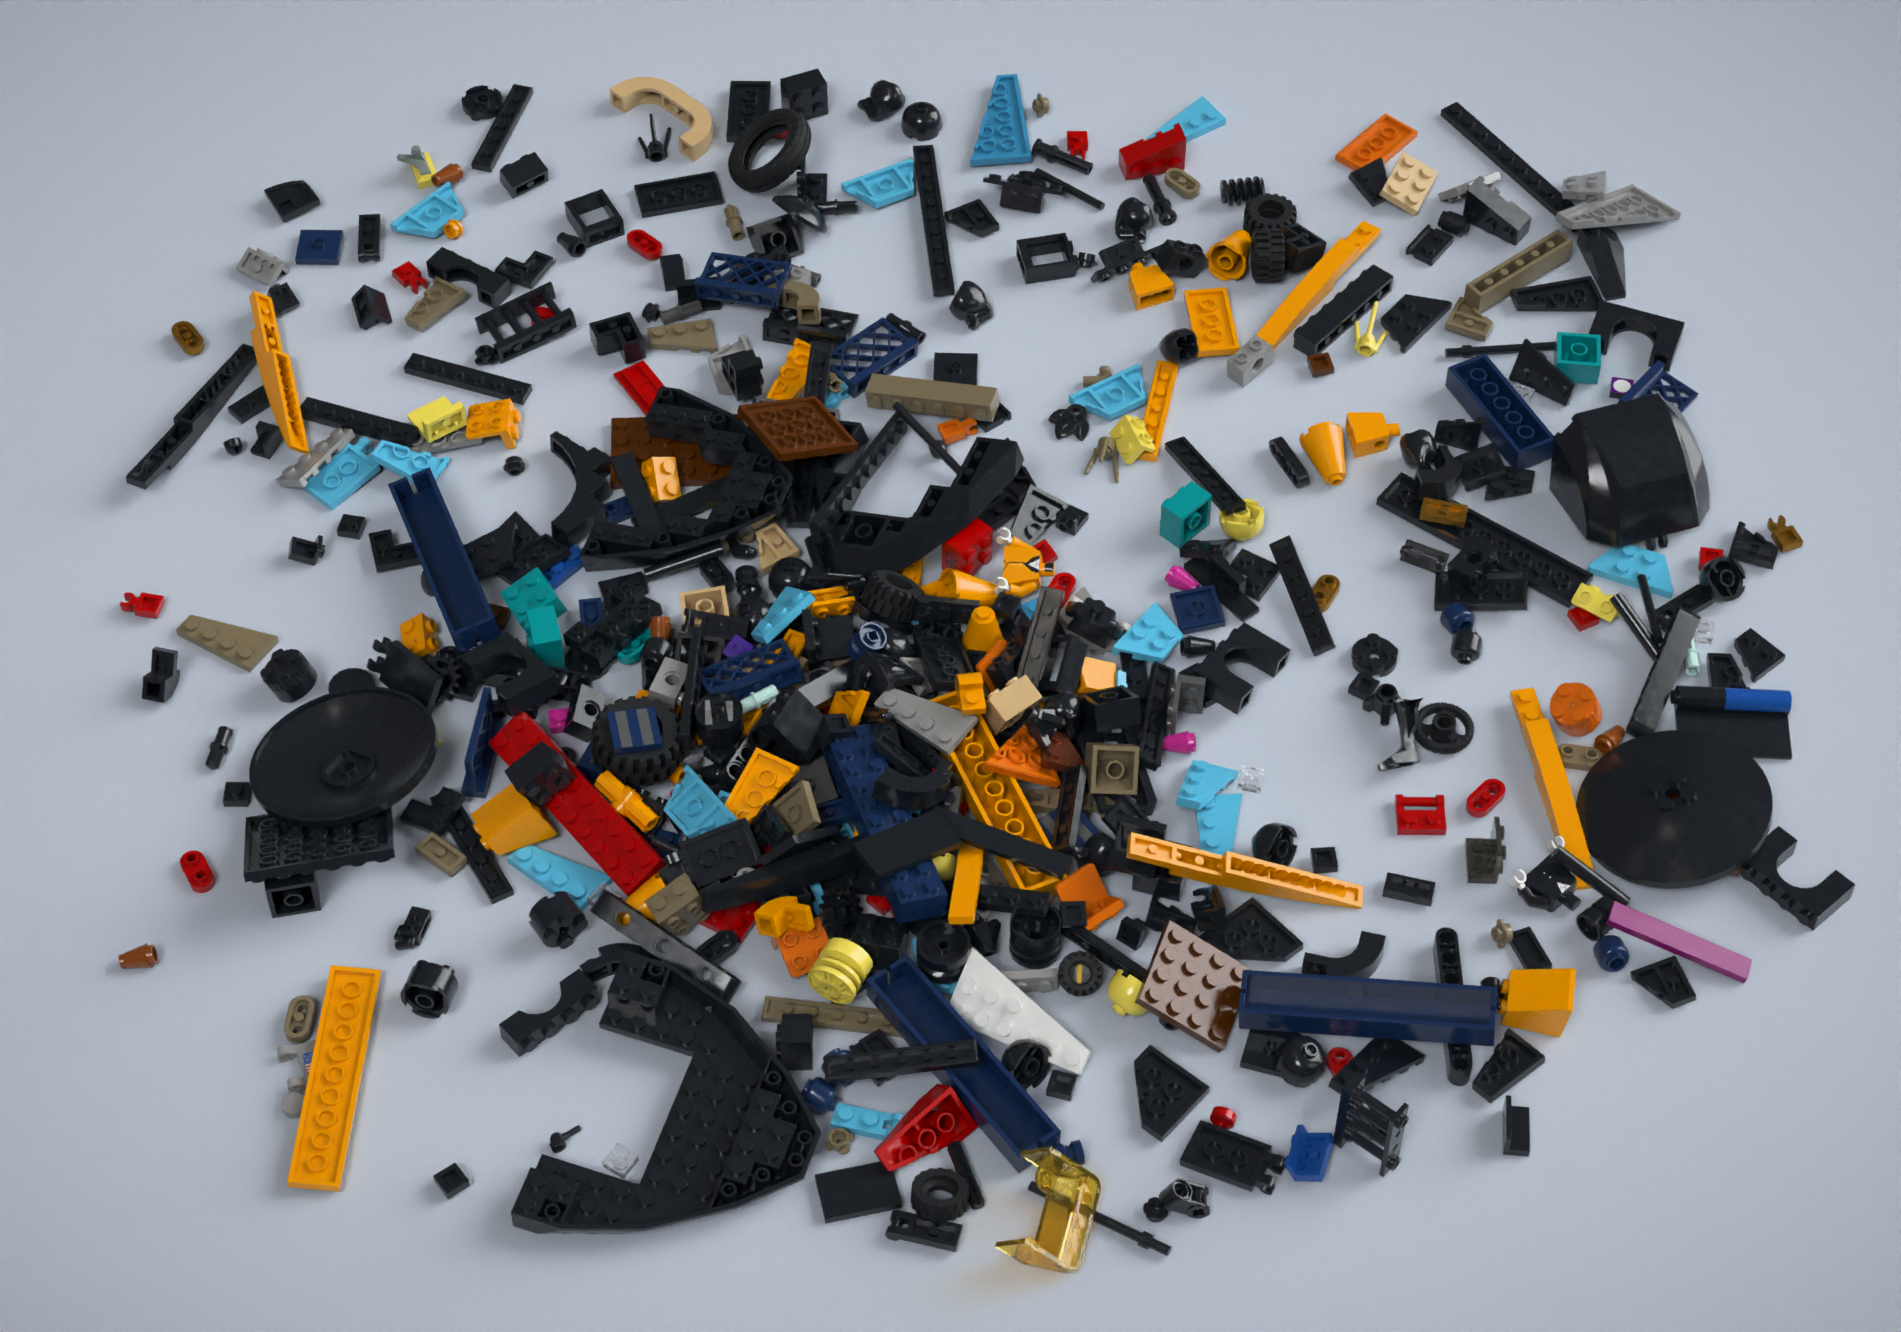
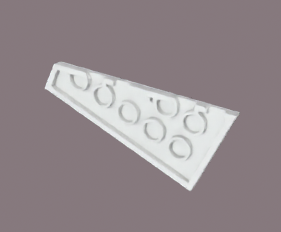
(1004, 1012)

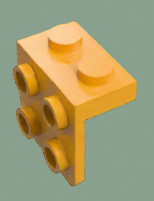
(492, 420)

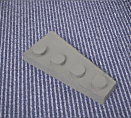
(451, 441)

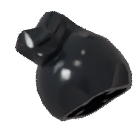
(884, 100)
(1133, 220)
(971, 304)
(1179, 346)
(1418, 449)
(898, 645)
(1067, 706)
(1095, 852)

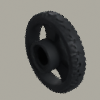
(1442, 729)

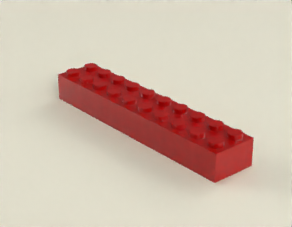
(585, 811)

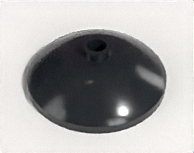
(802, 210)

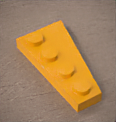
(793, 374)

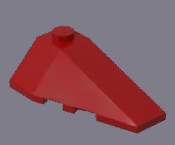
(926, 1128)

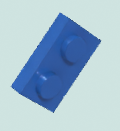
(1309, 1155)

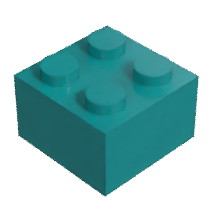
(1578, 356)
(1185, 514)
(531, 592)
(544, 635)

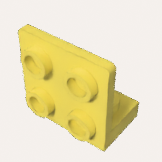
(438, 418)

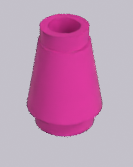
(1180, 579)
(1180, 743)

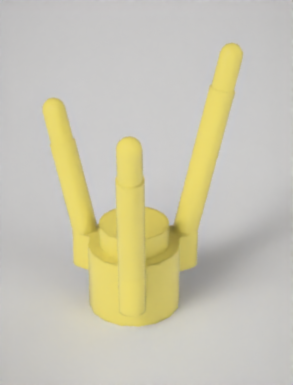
(1366, 344)

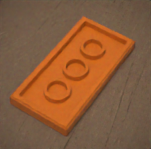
(1381, 139)

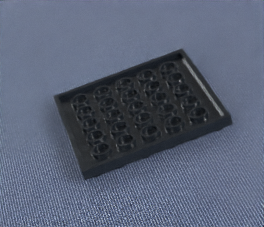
(286, 849)

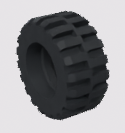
(641, 766)

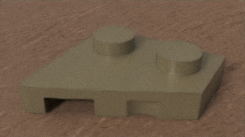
(1468, 321)

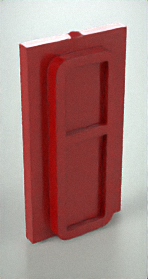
(639, 384)

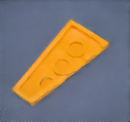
(759, 784)

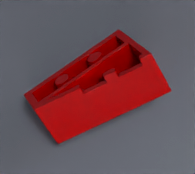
(1154, 155)

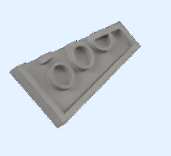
(308, 463)
(930, 721)

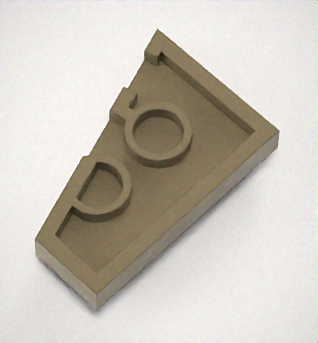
(435, 303)
(687, 335)

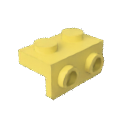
(1131, 438)
(1595, 602)

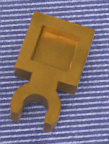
(1784, 537)

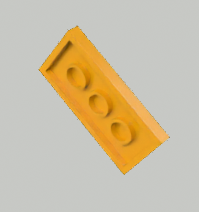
(1211, 321)

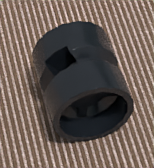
(1593, 919)

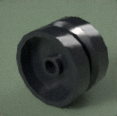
(942, 951)

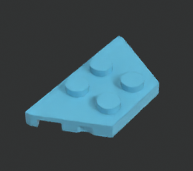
(883, 185)
(430, 214)
(1113, 395)
(1629, 561)
(1150, 637)
(696, 806)

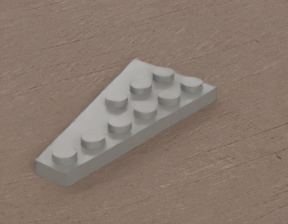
(1619, 207)

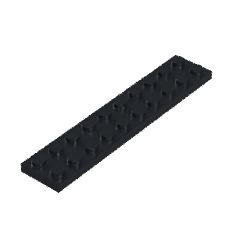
(1546, 571)

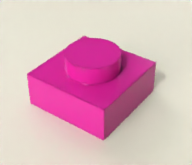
(557, 720)

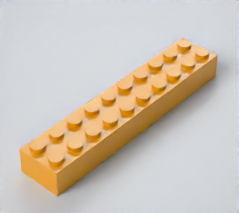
(996, 799)

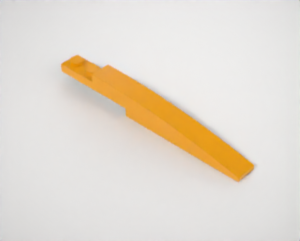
(1317, 283)
(277, 373)
(1551, 776)
(1244, 873)

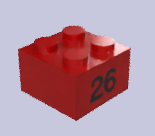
(969, 548)

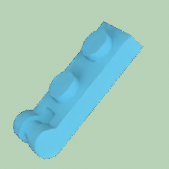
(864, 1121)

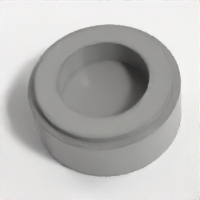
(292, 1104)

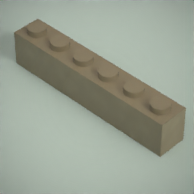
(1518, 271)
(933, 397)

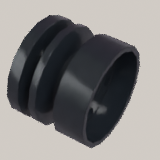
(1035, 939)

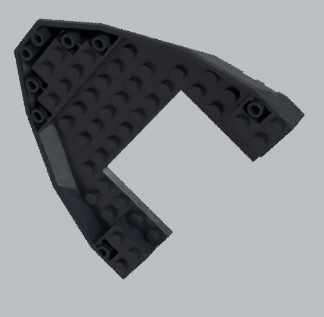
(727, 1138)

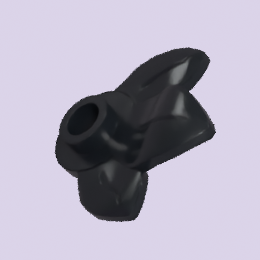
(1068, 423)

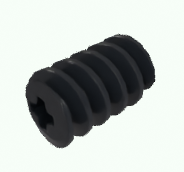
(1241, 189)

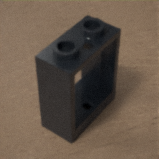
(612, 227)
(1046, 245)
(1070, 665)

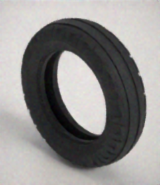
(783, 164)

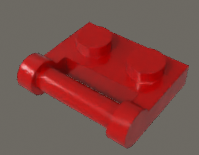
(1420, 821)

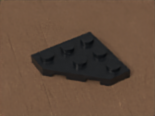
(1254, 935)
(1164, 1092)

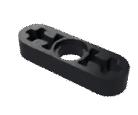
(1289, 462)

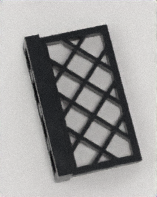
(781, 330)
(1145, 795)

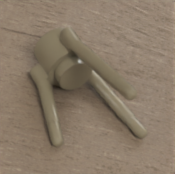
(1105, 450)

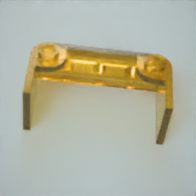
(1065, 1216)

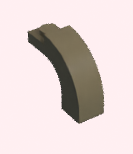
(803, 299)

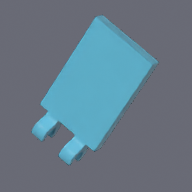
(343, 474)

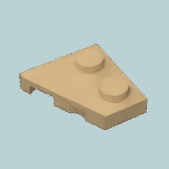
(773, 546)

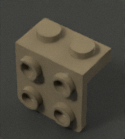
(677, 906)

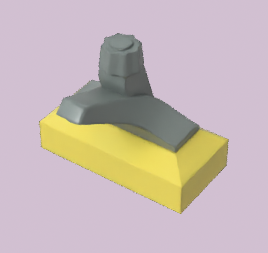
(421, 166)

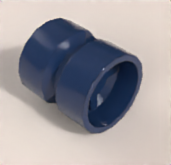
(868, 637)

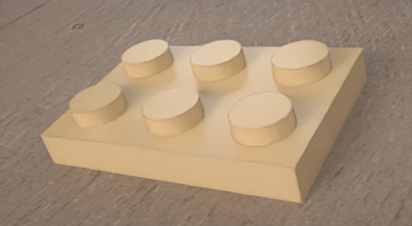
(1408, 183)

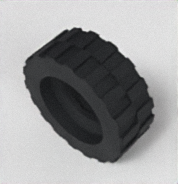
(938, 1209)

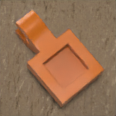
(954, 430)

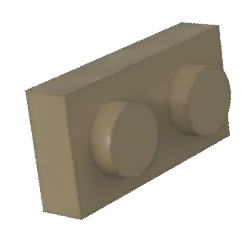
(441, 854)

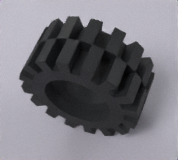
(1069, 962)

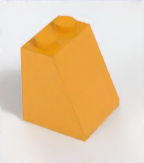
(511, 822)
(1538, 999)

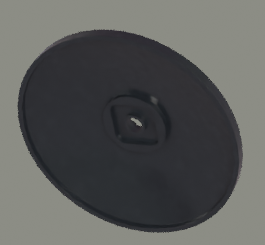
(371, 731)
(1679, 841)

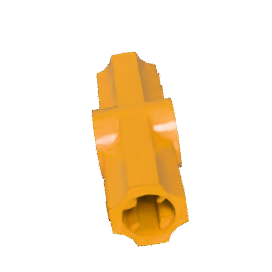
(626, 801)

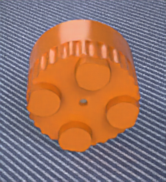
(1575, 709)

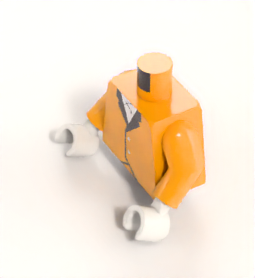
(1021, 567)

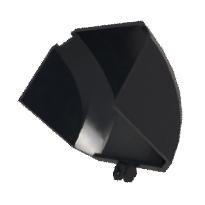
(1630, 473)

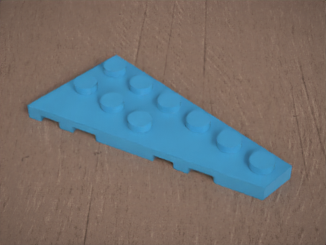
(1003, 128)

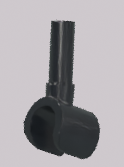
(558, 1140)

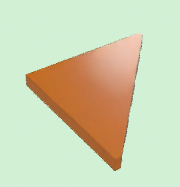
(1021, 760)

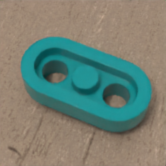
(632, 651)

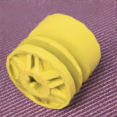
(840, 970)

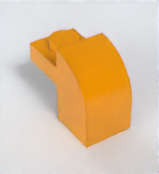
(970, 693)
(781, 914)

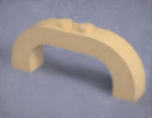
(674, 100)

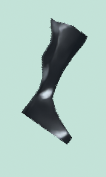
(1408, 721)

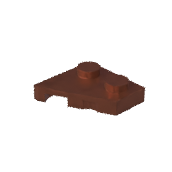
(1060, 754)

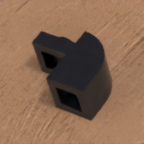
(164, 676)

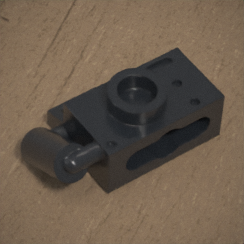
(413, 929)

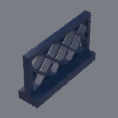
(740, 291)
(880, 364)
(1652, 381)
(775, 674)
(480, 755)

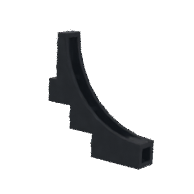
(586, 505)

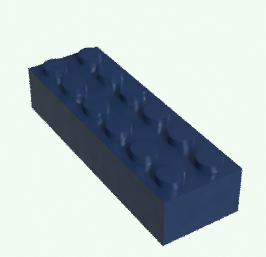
(1507, 417)

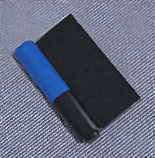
(1746, 717)

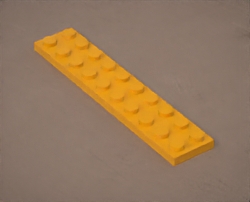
(334, 1079)

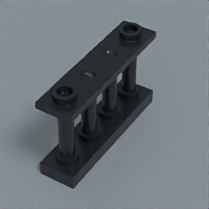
(532, 336)
(1349, 1122)

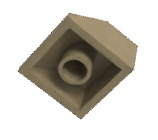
(1112, 768)

